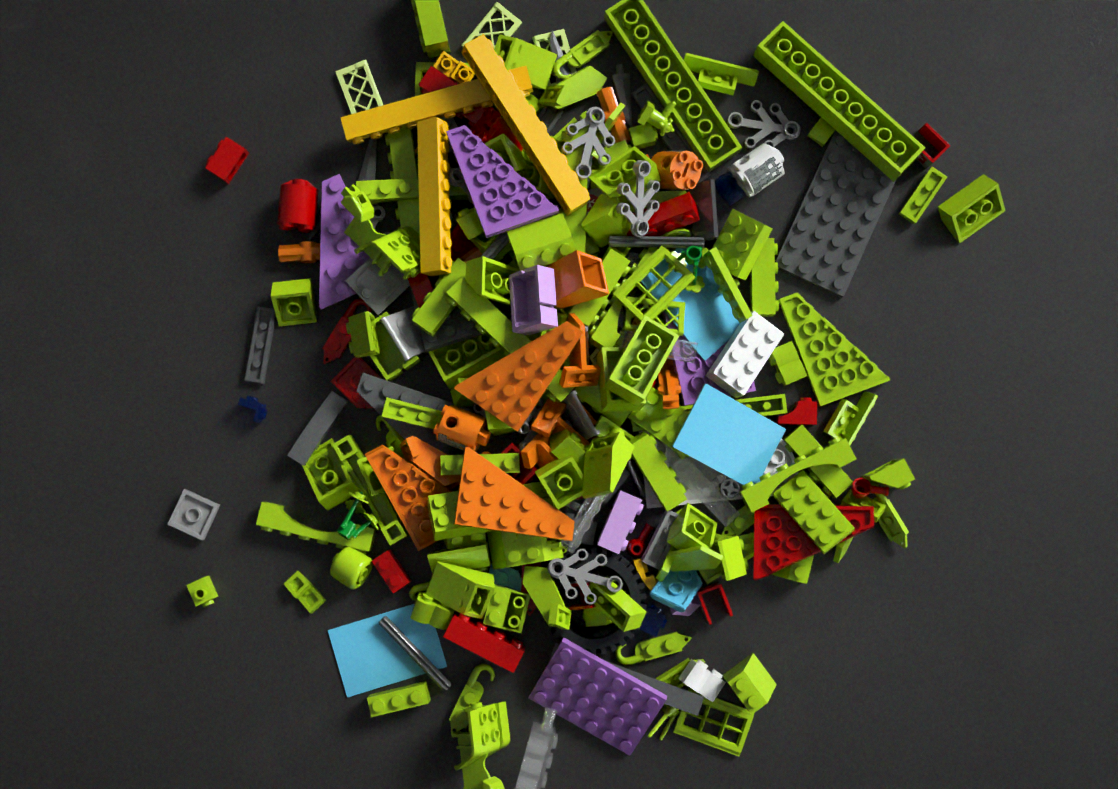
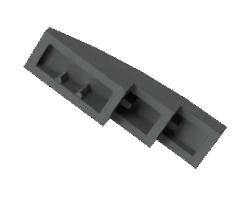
(317, 428)

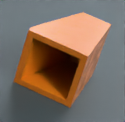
(578, 279)

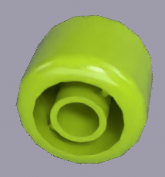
(351, 567)

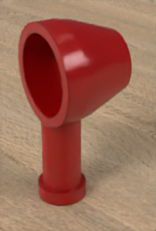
(866, 488)
(639, 541)

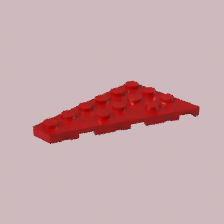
(783, 542)

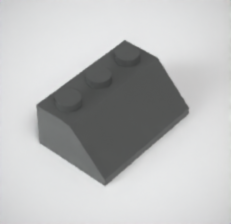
(706, 205)

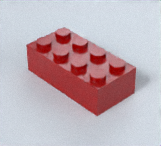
(485, 642)

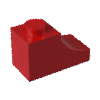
(803, 413)

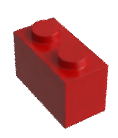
(226, 159)
(391, 571)

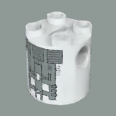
(758, 169)

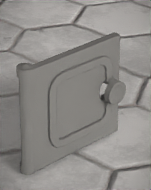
(377, 290)
(405, 333)
(577, 417)

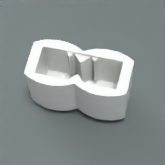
(702, 680)

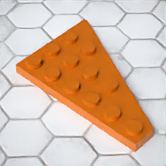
(519, 380)
(408, 492)
(500, 503)

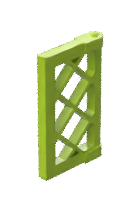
(646, 302)

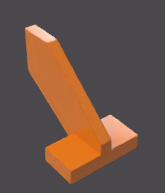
(578, 372)
(550, 420)
(538, 452)
(427, 459)

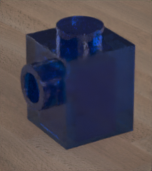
(653, 620)

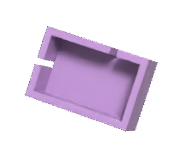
(533, 300)
(620, 522)

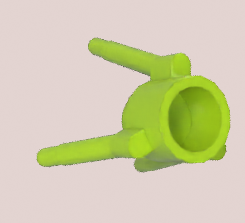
(669, 711)

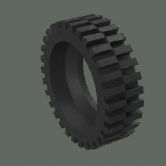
(608, 636)

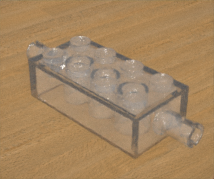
(538, 753)

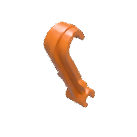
(669, 386)

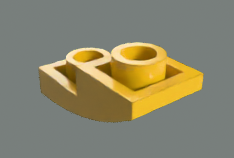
(453, 69)
(641, 568)

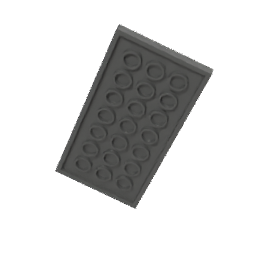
(835, 218)

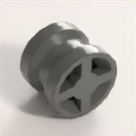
(731, 490)

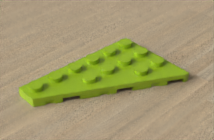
(829, 359)

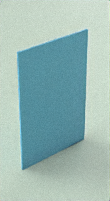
(707, 314)
(728, 436)
(371, 657)

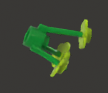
(694, 257)
(347, 527)

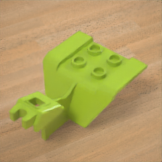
(395, 248)
(485, 737)

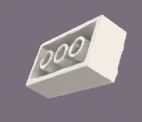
(744, 355)

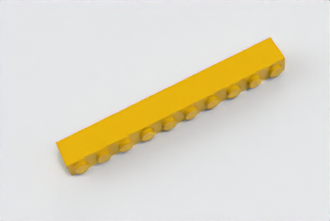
(438, 104)
(525, 124)

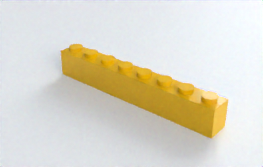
(434, 197)

